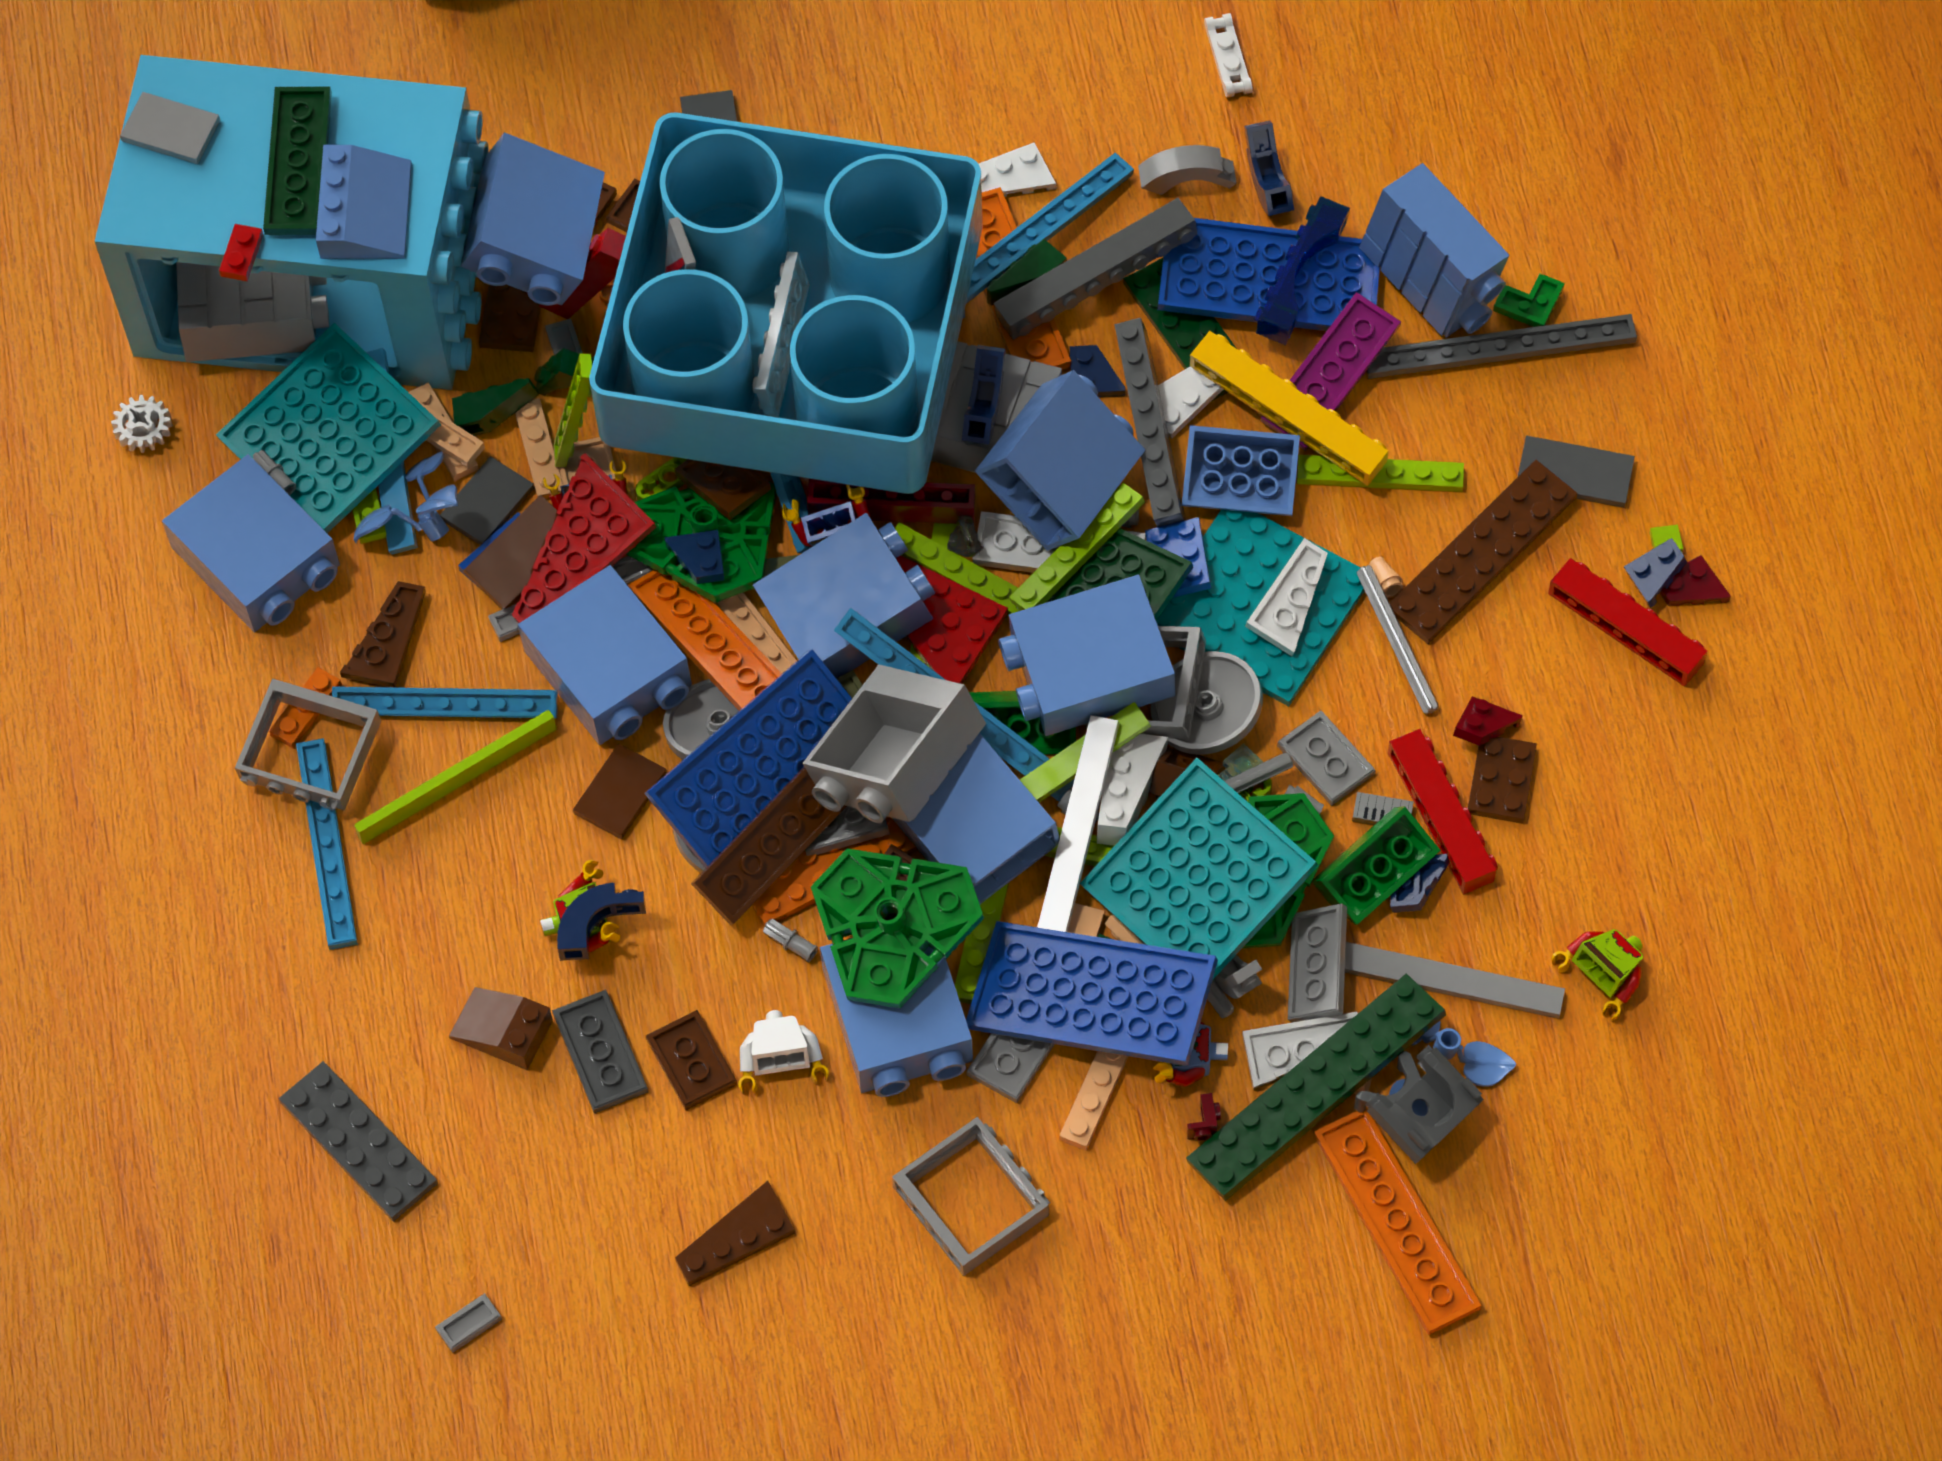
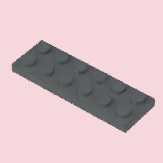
(358, 1141)

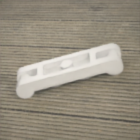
(1228, 55)

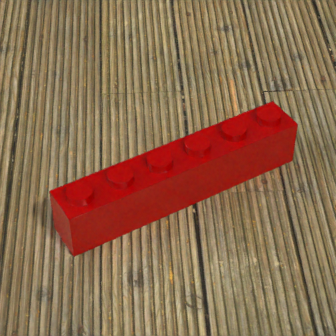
(599, 271)
(1628, 621)
(1442, 810)

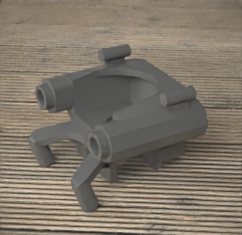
(1443, 1090)

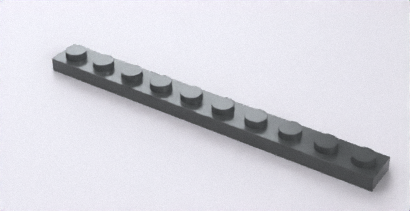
(1503, 346)

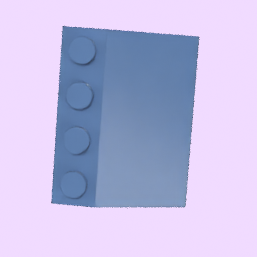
(362, 204)
(1240, 470)

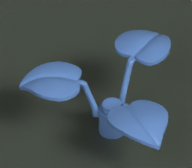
(428, 517)
(1483, 1062)

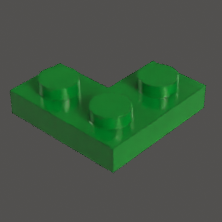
(1530, 308)

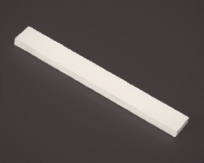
(1078, 824)

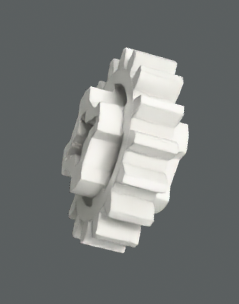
(141, 423)

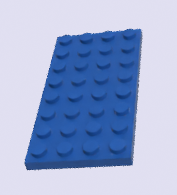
(1233, 265)
(749, 758)
(1092, 993)

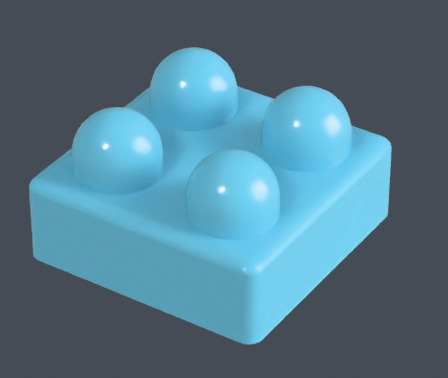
(889, 275)

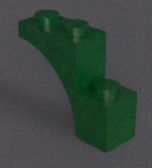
(557, 372)

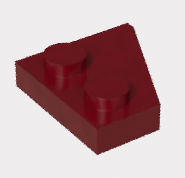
(1695, 585)
(1484, 721)

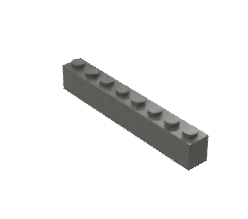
(1095, 269)
(1150, 422)

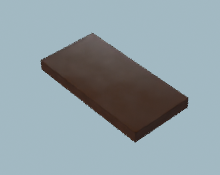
(509, 559)

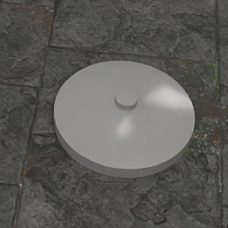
(1225, 704)
(696, 718)

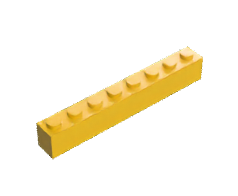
(1289, 408)

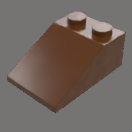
(503, 1026)

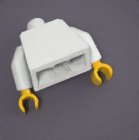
(779, 1046)

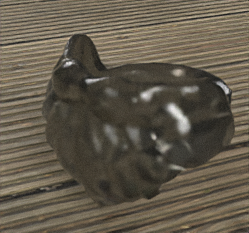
(964, 538)

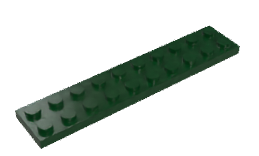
(1315, 1086)

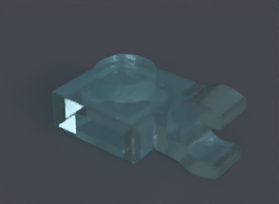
(1238, 762)

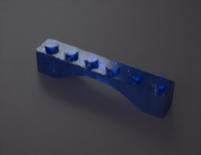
(1322, 230)

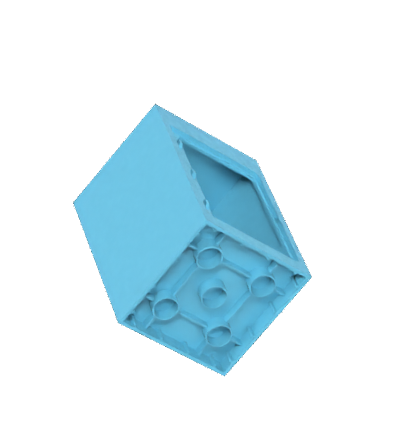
(185, 212)

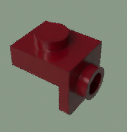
(1210, 1114)

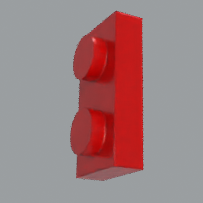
(241, 252)

